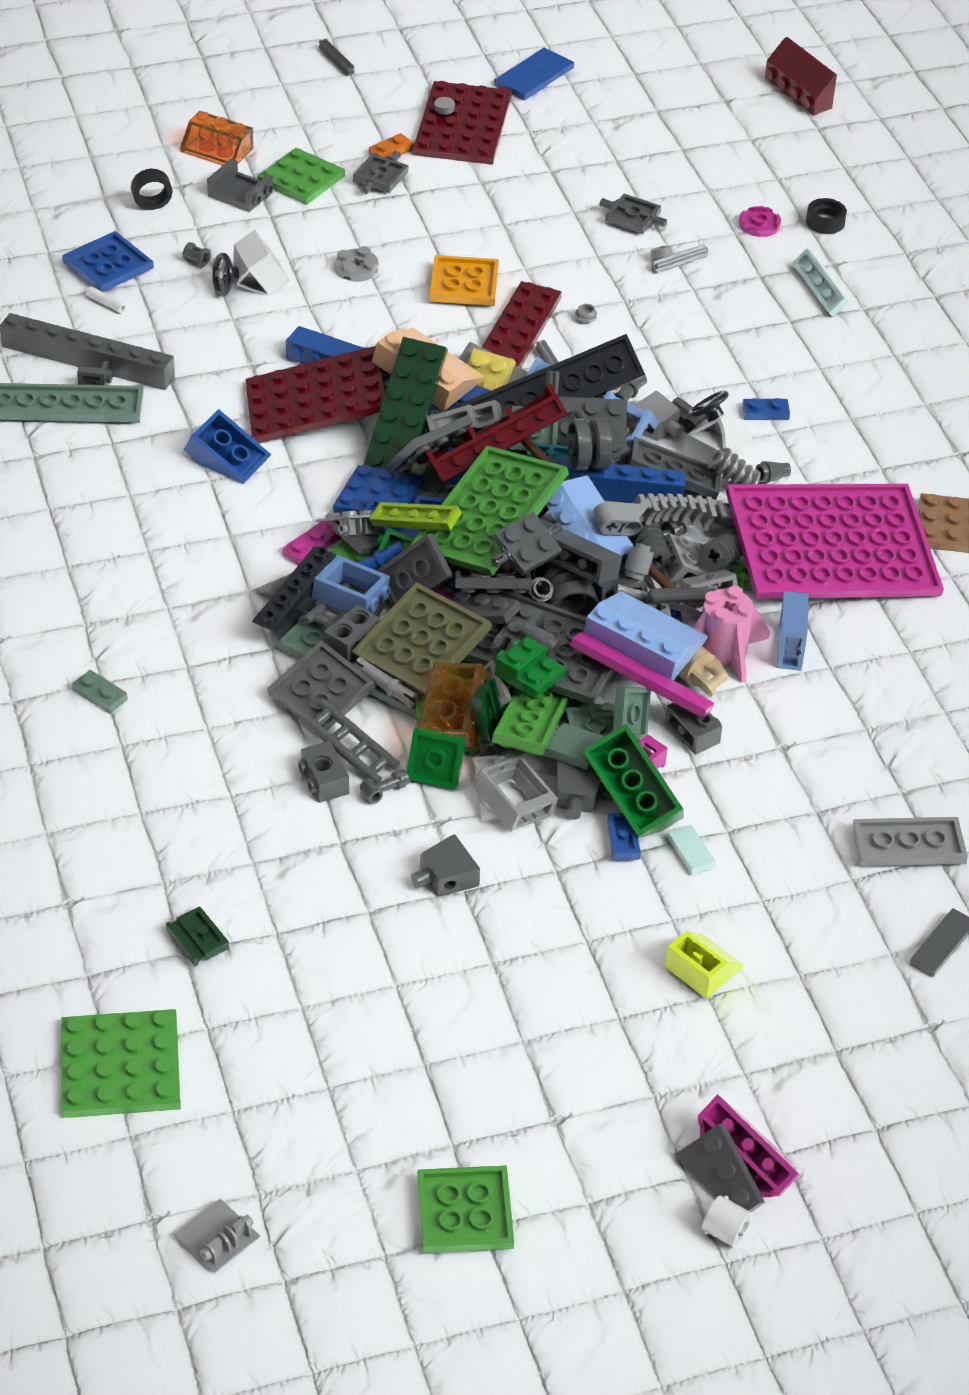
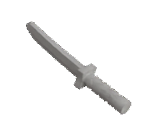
(642, 596)

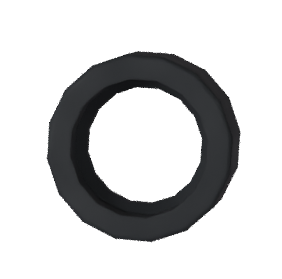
(151, 202)
(829, 207)

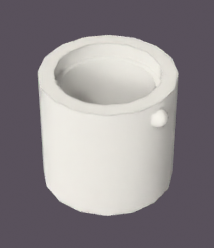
(727, 1221)

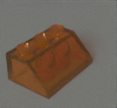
(216, 138)
(449, 698)

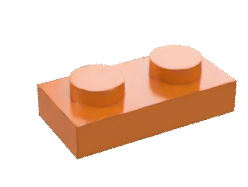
(387, 147)

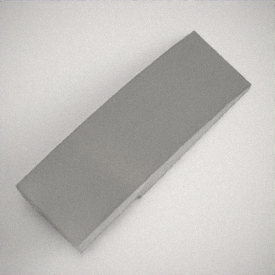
(481, 415)

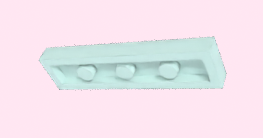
(820, 282)

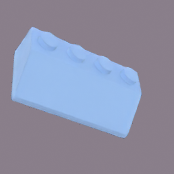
(574, 508)

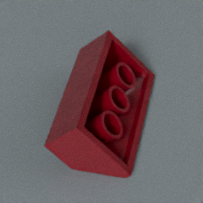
(801, 77)

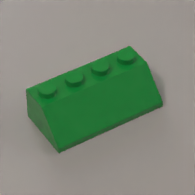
(634, 782)

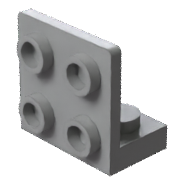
(683, 559)

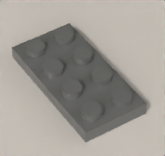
(697, 476)

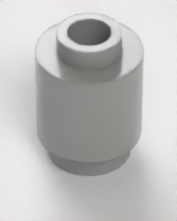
(639, 561)

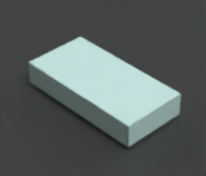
(691, 849)

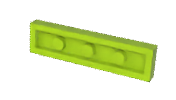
(415, 516)

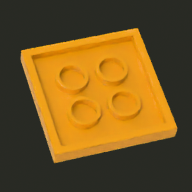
(464, 280)

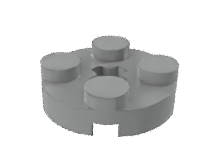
(347, 263)

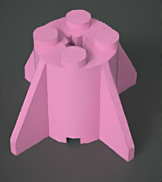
(731, 625)

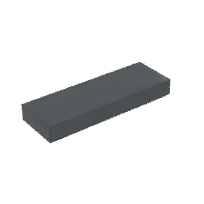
(941, 943)

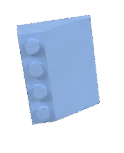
(644, 633)

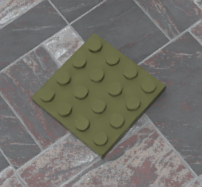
(419, 632)

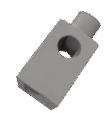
(665, 412)

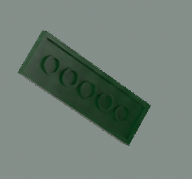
(406, 400)

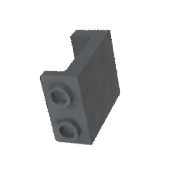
(238, 188)

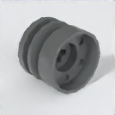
(571, 591)

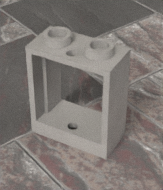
(515, 816)

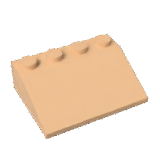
(455, 378)

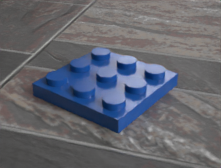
(108, 261)
(372, 481)

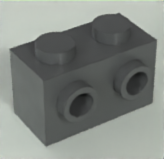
(693, 730)

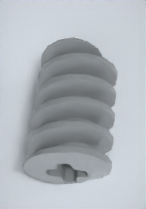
(733, 468)

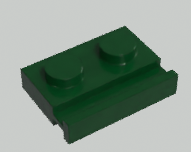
(487, 709)
(197, 935)

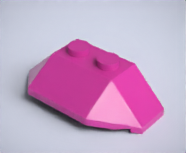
(766, 1164)

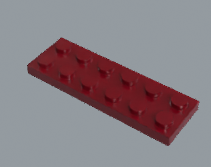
(522, 321)

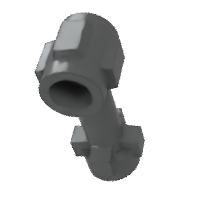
(374, 792)

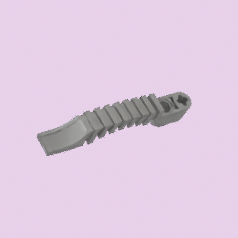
(625, 518)

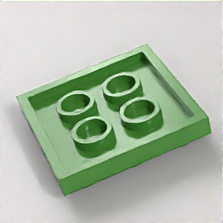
(303, 175)
(465, 1209)

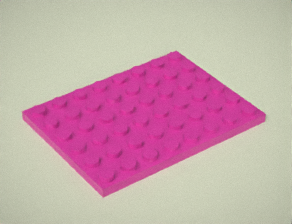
(833, 540)

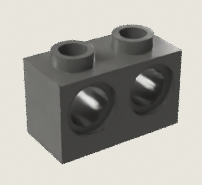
(349, 631)

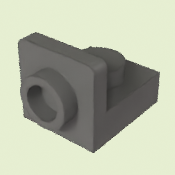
(94, 375)

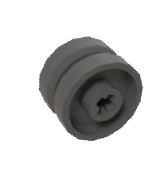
(589, 443)

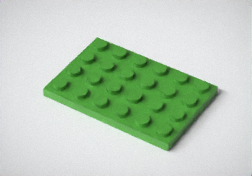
(491, 496)

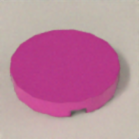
(760, 221)

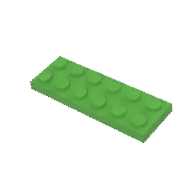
(530, 721)

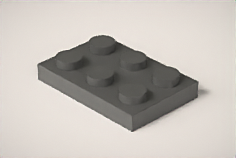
(418, 563)

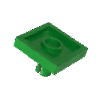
(436, 758)

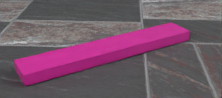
(642, 674)

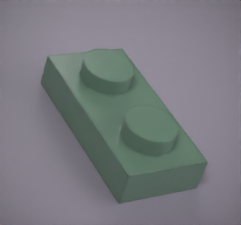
(100, 691)

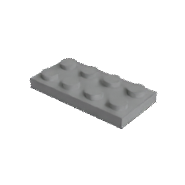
(909, 841)

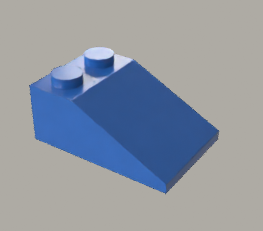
(226, 448)

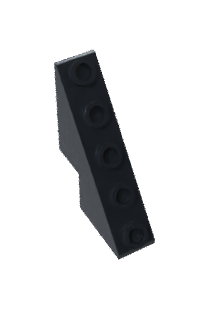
(294, 594)

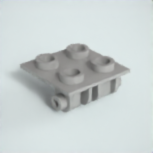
(352, 523)
(218, 1235)

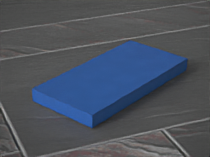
(534, 73)

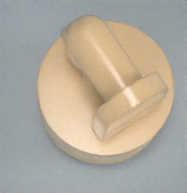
(701, 668)

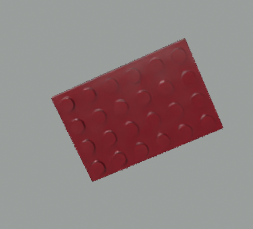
(468, 132)
(314, 395)

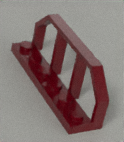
(502, 434)

